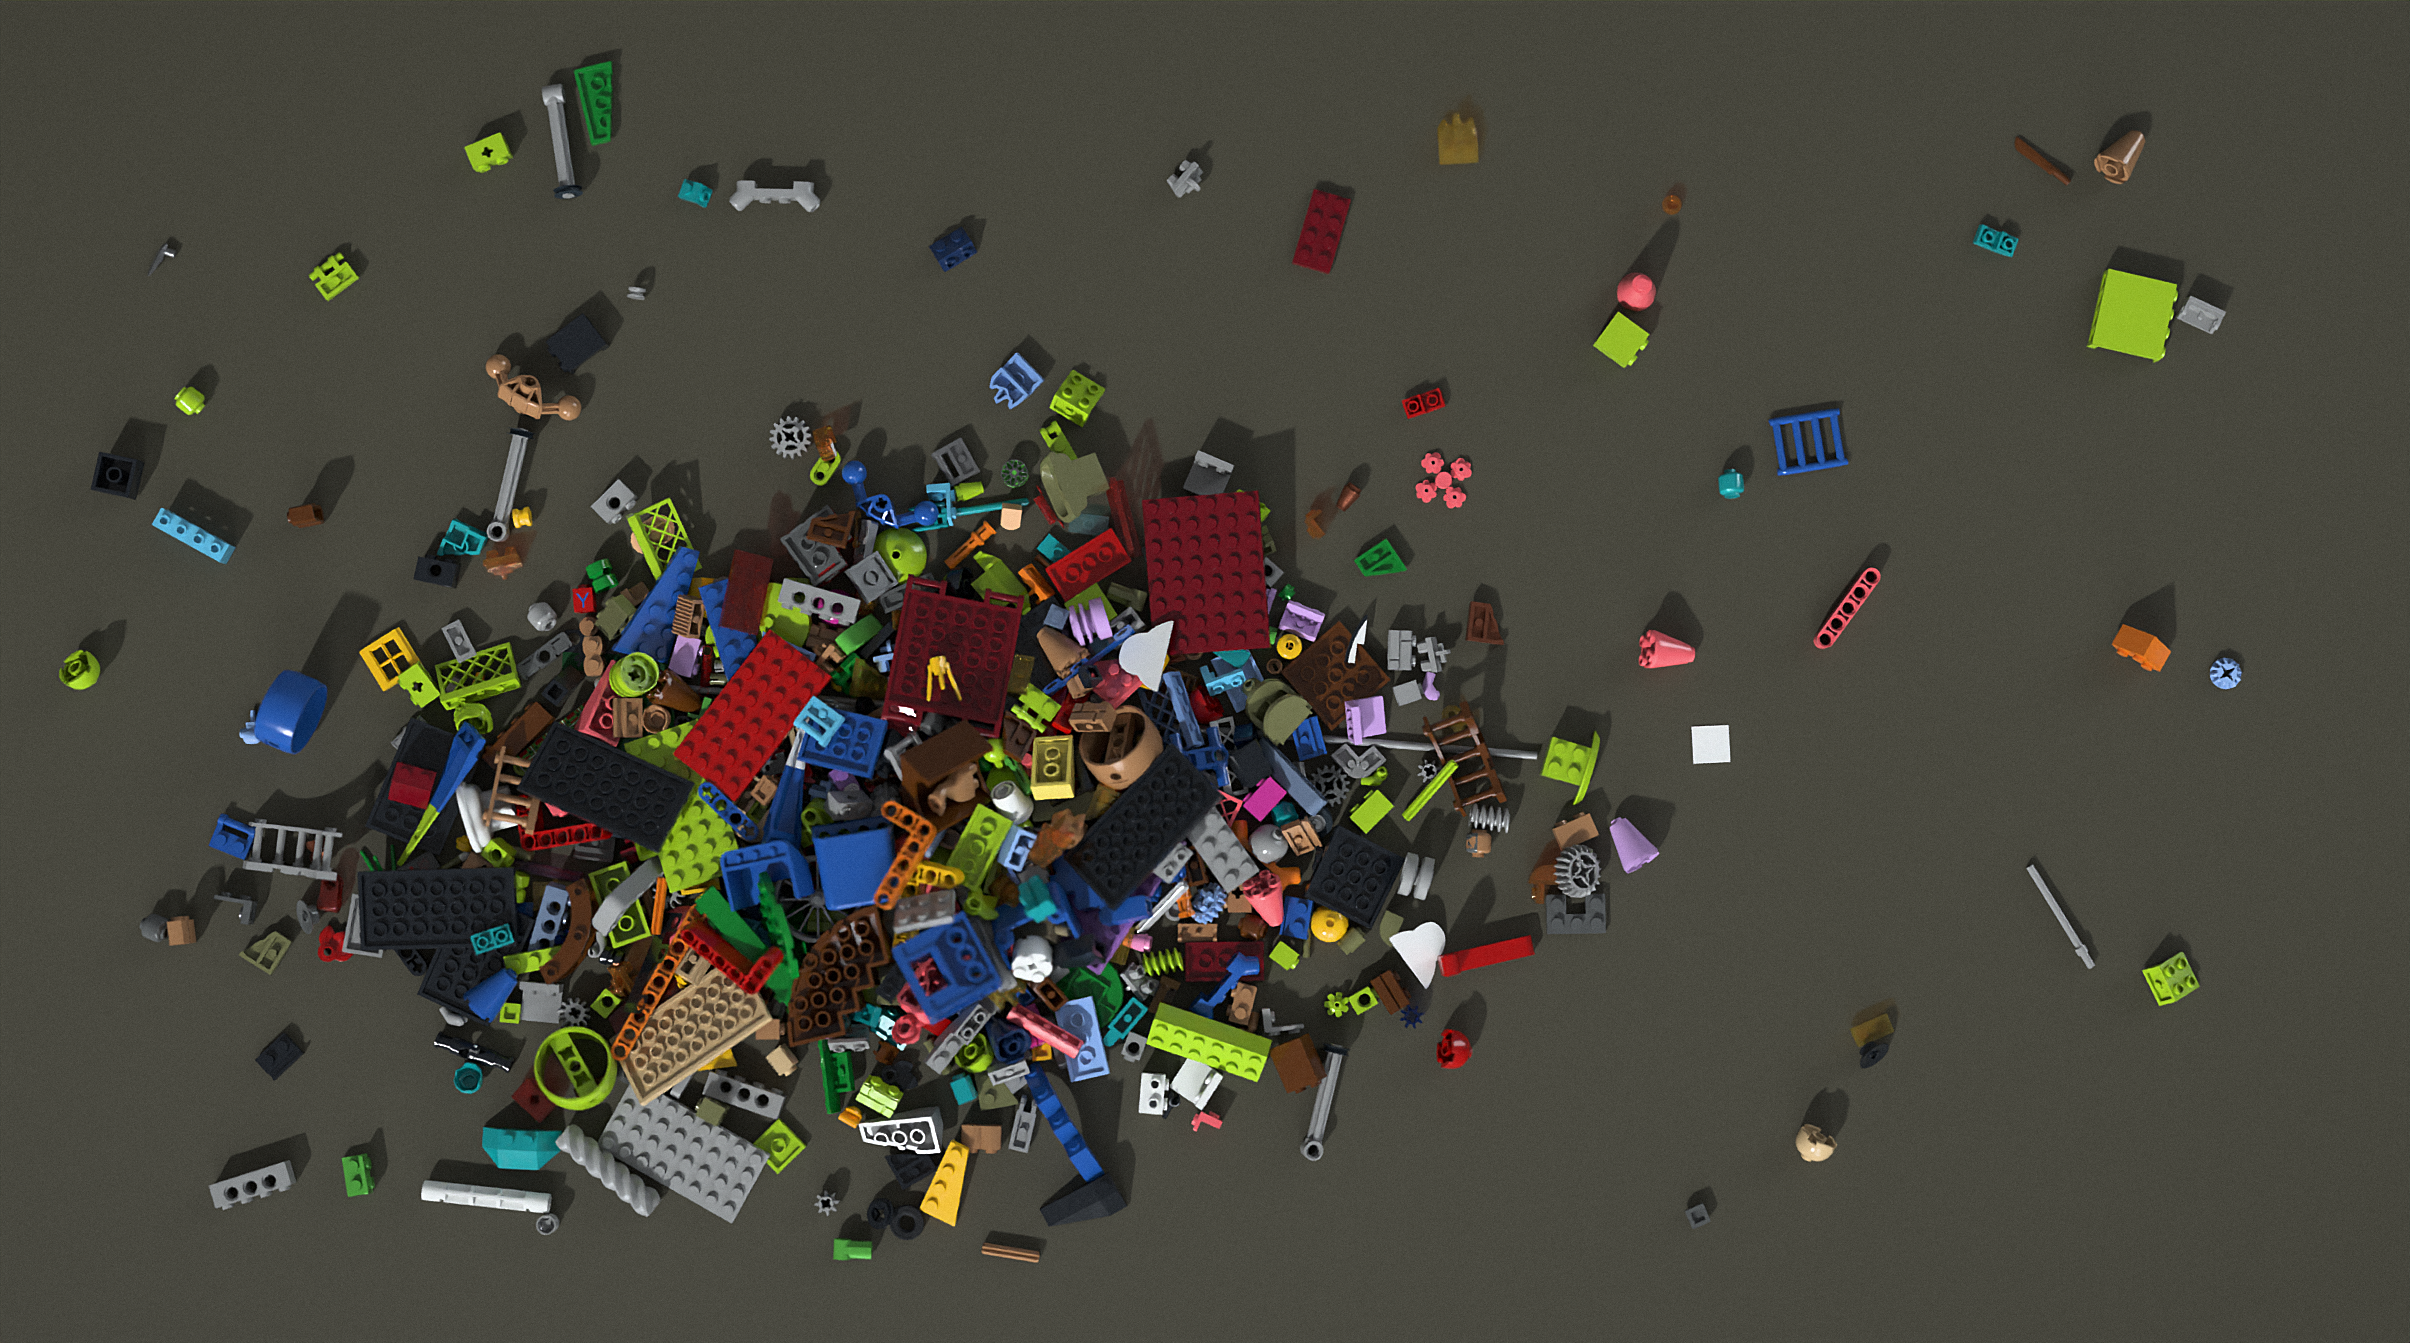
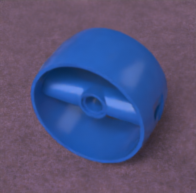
(290, 711)

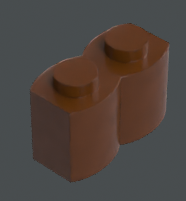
(306, 515)

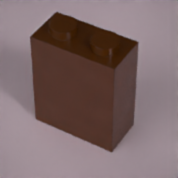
(1298, 1064)

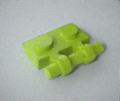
(337, 280)
(1039, 703)

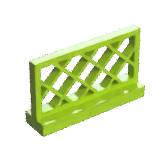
(646, 544)
(477, 690)

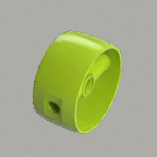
(562, 1044)

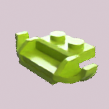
(1000, 580)

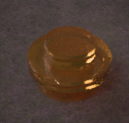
(1671, 205)

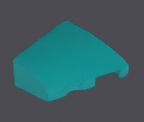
(462, 540)

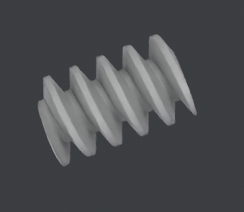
(1489, 817)

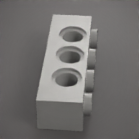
(791, 588)
(714, 1089)
(222, 1191)

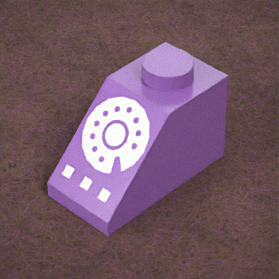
(843, 781)

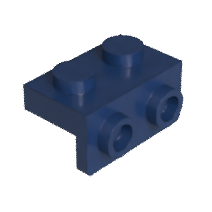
(953, 249)

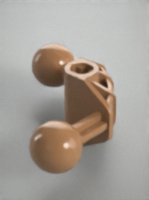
(525, 392)

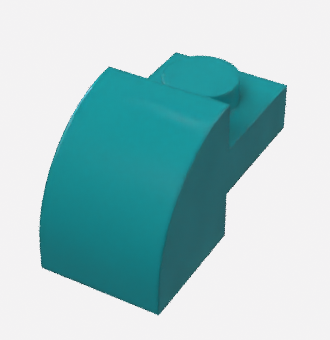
(868, 1016)

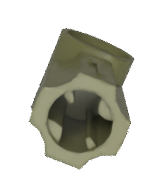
(1126, 596)

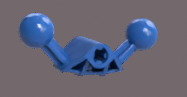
(924, 513)

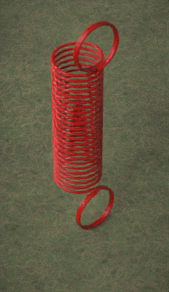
(1043, 509)
(704, 672)

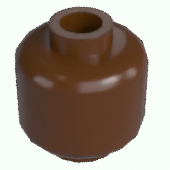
(1253, 927)

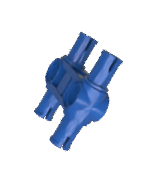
(1204, 757)

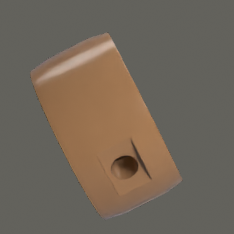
(1123, 761)

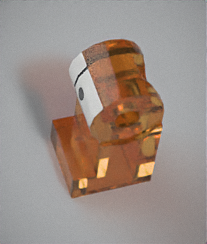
(824, 440)

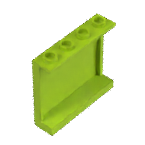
(2133, 314)

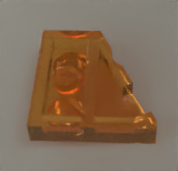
(1049, 845)

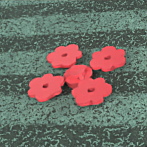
(1443, 480)

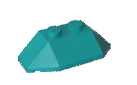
(520, 1147)

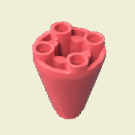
(1663, 650)
(1266, 896)

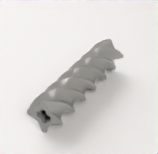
(613, 1174)

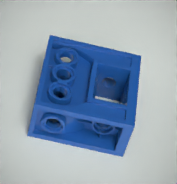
(957, 973)

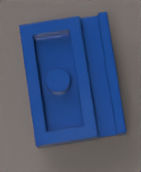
(1309, 739)
(1297, 917)

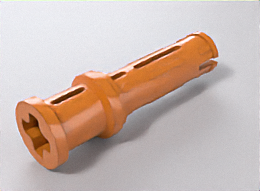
(977, 539)

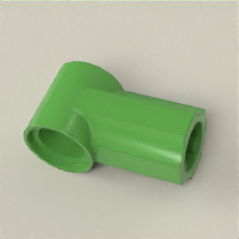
(846, 1249)

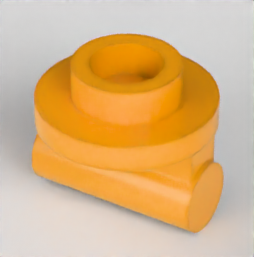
(851, 1116)

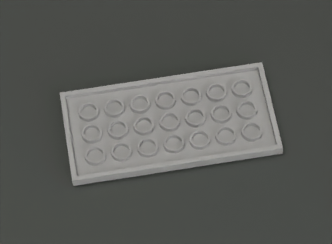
(684, 1152)

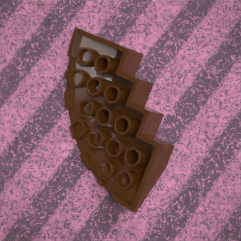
(835, 976)

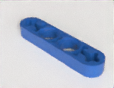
(726, 813)

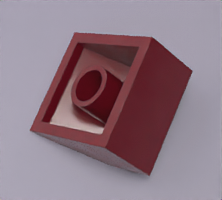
(412, 785)

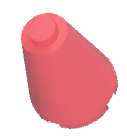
(1636, 292)

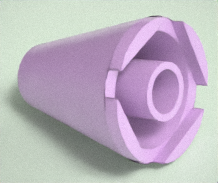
(1631, 845)

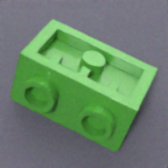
(358, 1175)

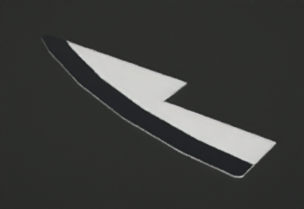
(1357, 637)

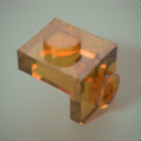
(1313, 528)

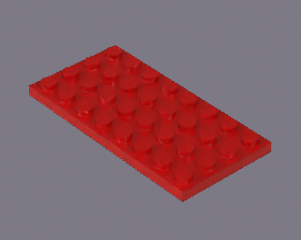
(752, 715)

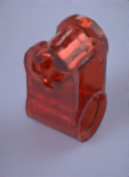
(331, 897)

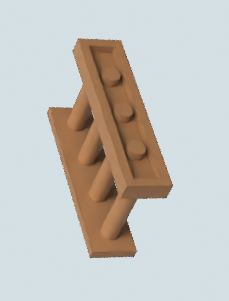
(530, 802)

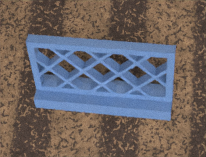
(1181, 710)

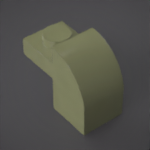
(1389, 926)

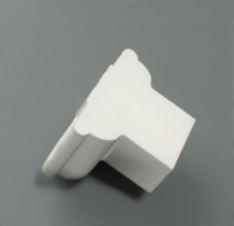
(472, 806)

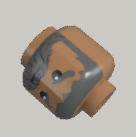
(1478, 843)

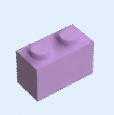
(686, 656)

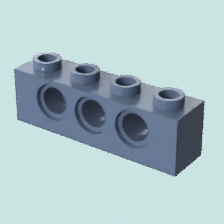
(553, 892)

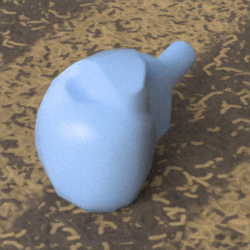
(248, 732)

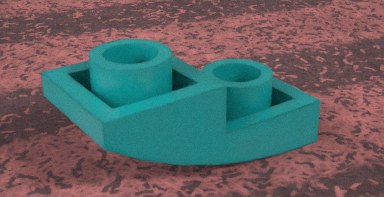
(1995, 241)
(492, 939)

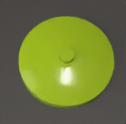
(786, 623)

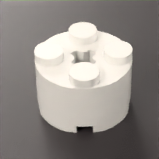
(1032, 958)

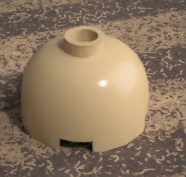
(1813, 1144)

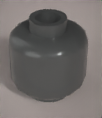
(932, 723)
(154, 927)

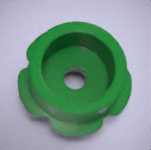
(1287, 592)

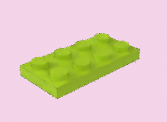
(979, 845)

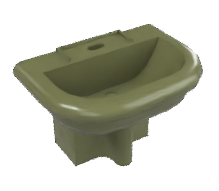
(1071, 483)

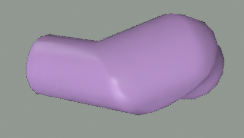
(1428, 688)

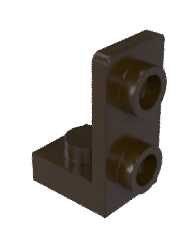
(1165, 993)

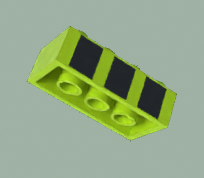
(635, 921)

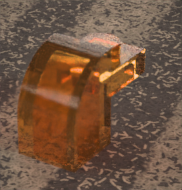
(1541, 876)
(1005, 890)

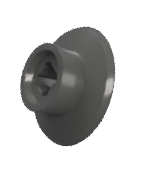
(307, 916)

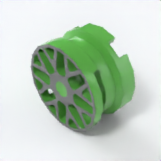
(1014, 473)

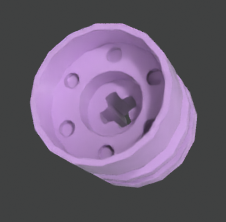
(1090, 621)

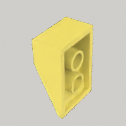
(1053, 767)

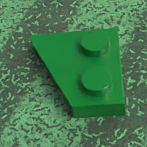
(1380, 560)

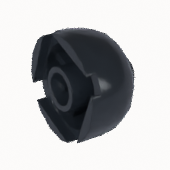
(959, 583)

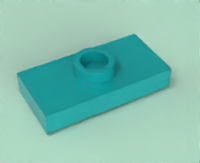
(1053, 549)

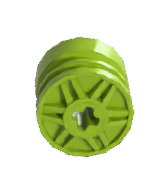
(642, 670)

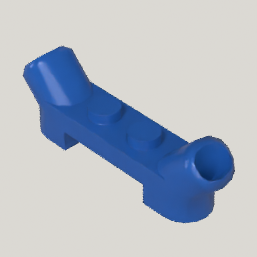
(1237, 966)

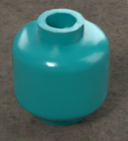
(1731, 484)
(1283, 814)

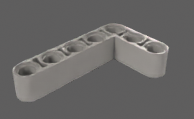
(626, 895)

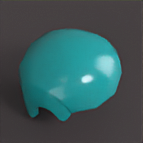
(468, 1078)

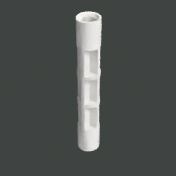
(486, 1196)

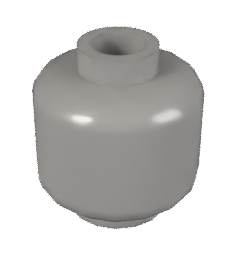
(542, 616)

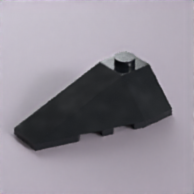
(1087, 1202)

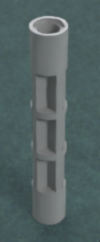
(985, 935)

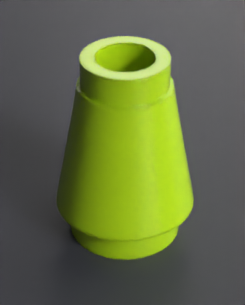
(966, 491)

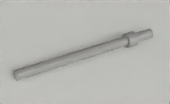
(2080, 948)

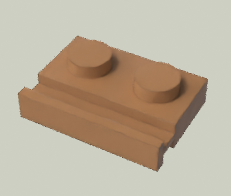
(627, 717)
(1301, 836)

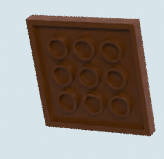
(1328, 680)

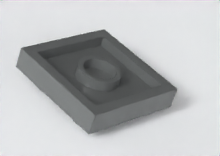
(871, 577)

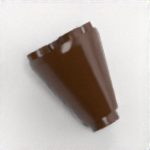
(674, 693)

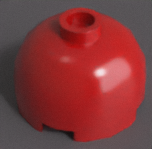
(1204, 706)
(1454, 1049)

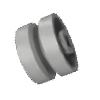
(1417, 876)

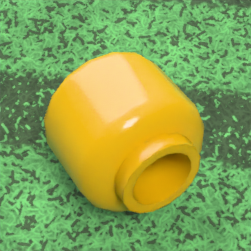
(1284, 652)

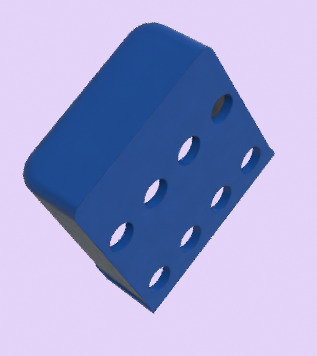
(854, 862)

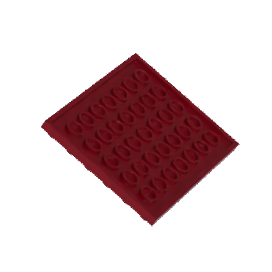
(1207, 571)

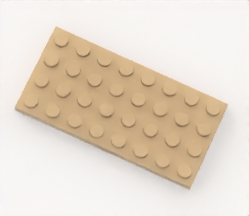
(690, 1033)

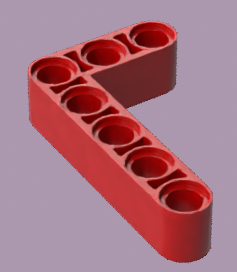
(558, 835)
(1485, 955)
(729, 960)

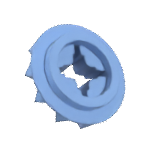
(2217, 670)

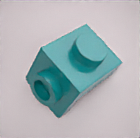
(695, 192)

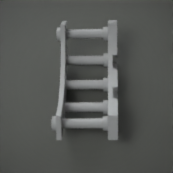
(298, 867)

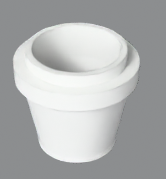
(1012, 802)

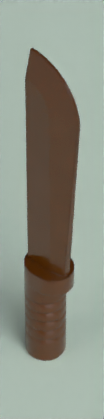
(2035, 157)

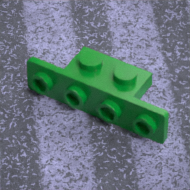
(837, 1075)

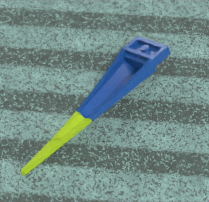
(458, 764)

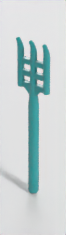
(966, 511)

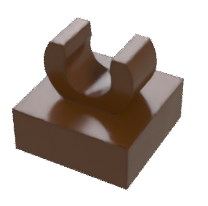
(886, 1053)

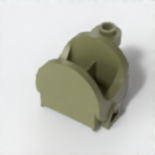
(1274, 708)

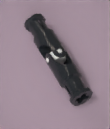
(477, 1053)

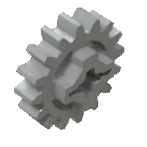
(796, 430)

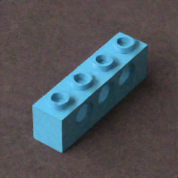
(193, 536)

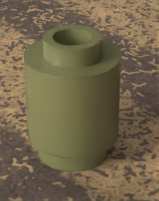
(1351, 940)

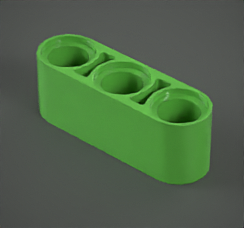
(859, 634)

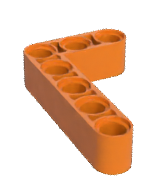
(905, 854)

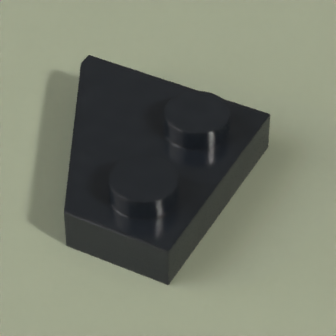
(910, 1167)

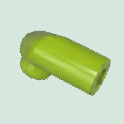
(1377, 778)

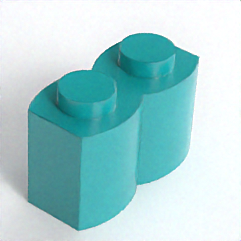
(963, 1088)

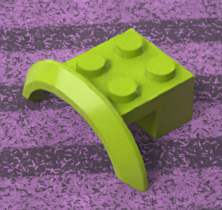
(1571, 763)

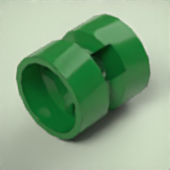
(602, 576)

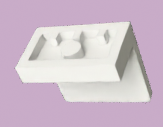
(1196, 1082)

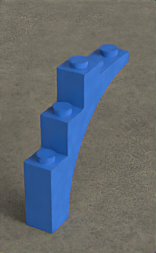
(1085, 899)
(1062, 1124)

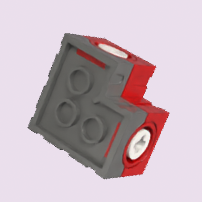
(816, 559)

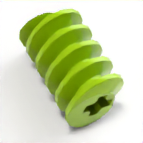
(1162, 962)

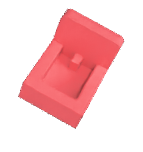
(1211, 1119)

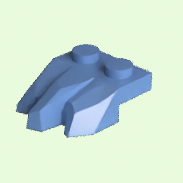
(1015, 381)

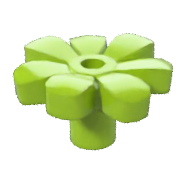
(1336, 1009)

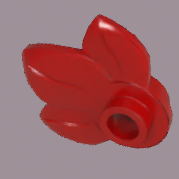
(334, 942)

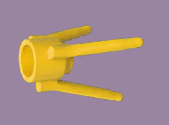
(938, 666)

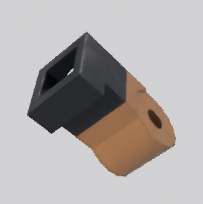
(1083, 682)

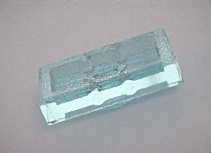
(1089, 524)

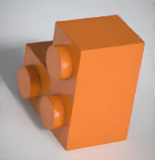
(2142, 647)

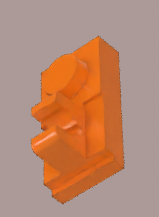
(1038, 584)

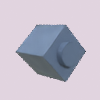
(1056, 618)

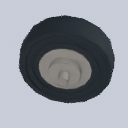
(1321, 821)

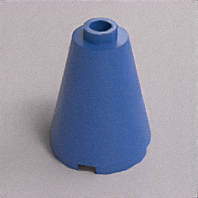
(491, 994)

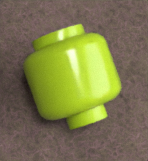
(190, 400)

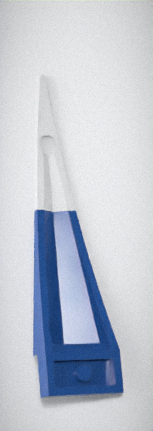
(785, 813)

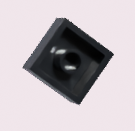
(117, 475)

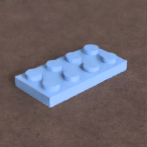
(1081, 1020)

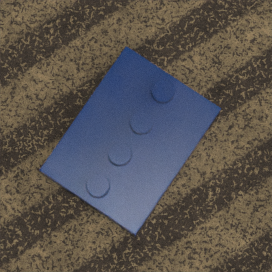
(851, 748)

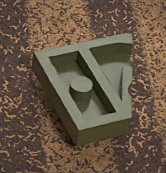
(268, 952)
(993, 1096)

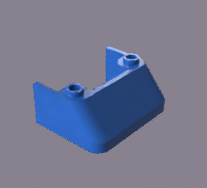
(1013, 917)

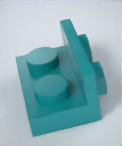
(884, 1026)

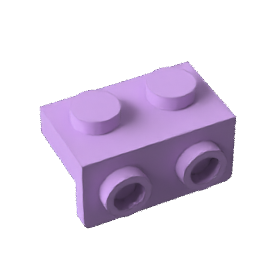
(1301, 620)

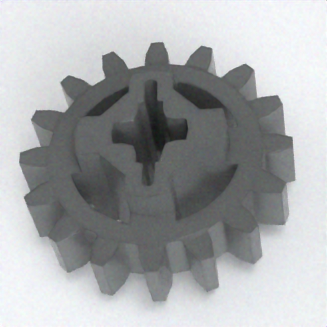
(1336, 791)

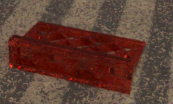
(1123, 518)

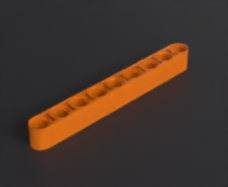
(652, 988)

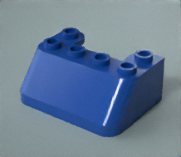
(778, 858)

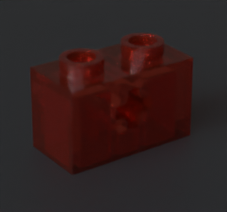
(525, 1098)

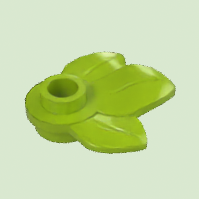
(980, 905)

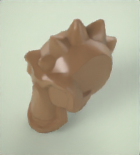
(1070, 825)

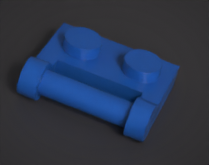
(232, 843)

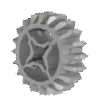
(1577, 871)

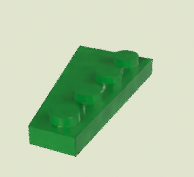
(596, 98)

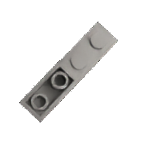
(957, 1034)

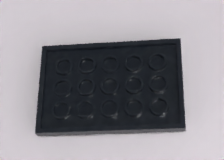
(427, 748)
(460, 969)

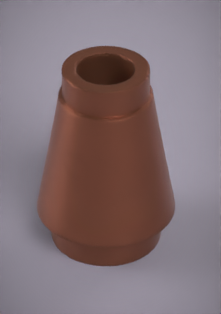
(1348, 496)

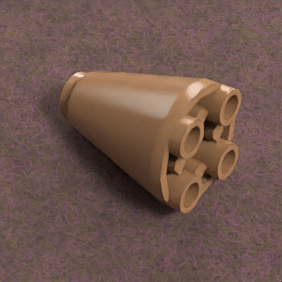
(1061, 651)

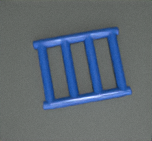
(1814, 417)

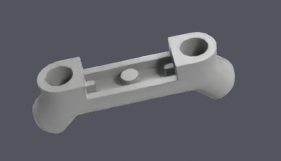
(801, 192)

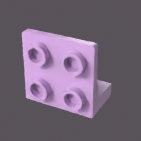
(1365, 718)

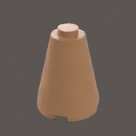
(2121, 157)

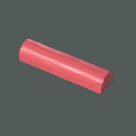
(1045, 1030)

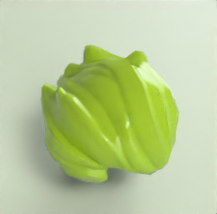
(475, 714)

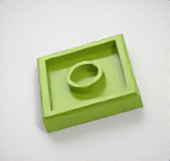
(781, 1144)

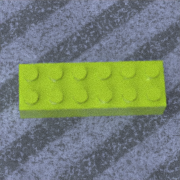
(1209, 1042)

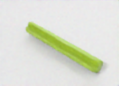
(1430, 790)

